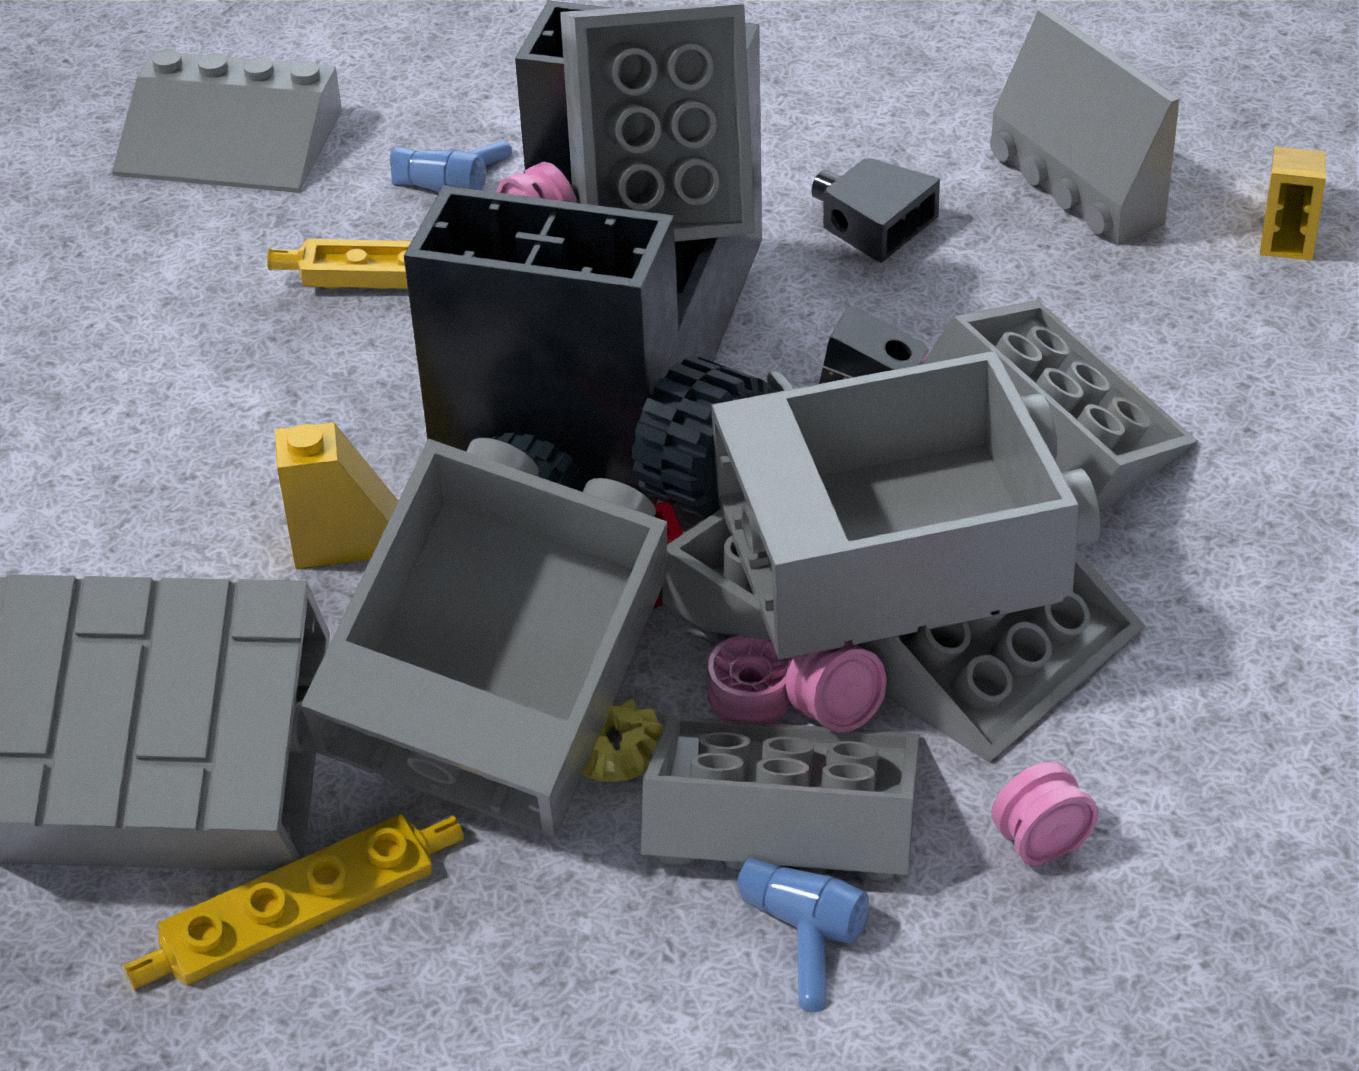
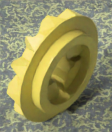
(639, 736)

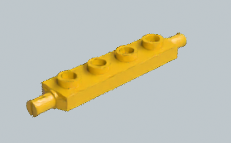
(345, 263)
(292, 900)

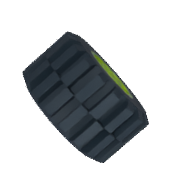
(676, 432)

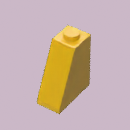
(1293, 203)
(329, 496)

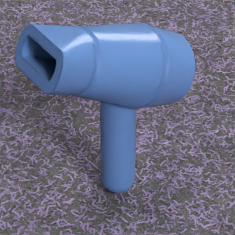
(445, 167)
(819, 909)

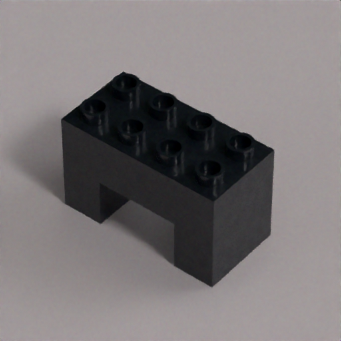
(561, 308)

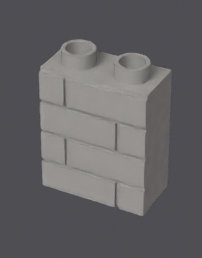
(898, 502)
(490, 633)
(156, 721)

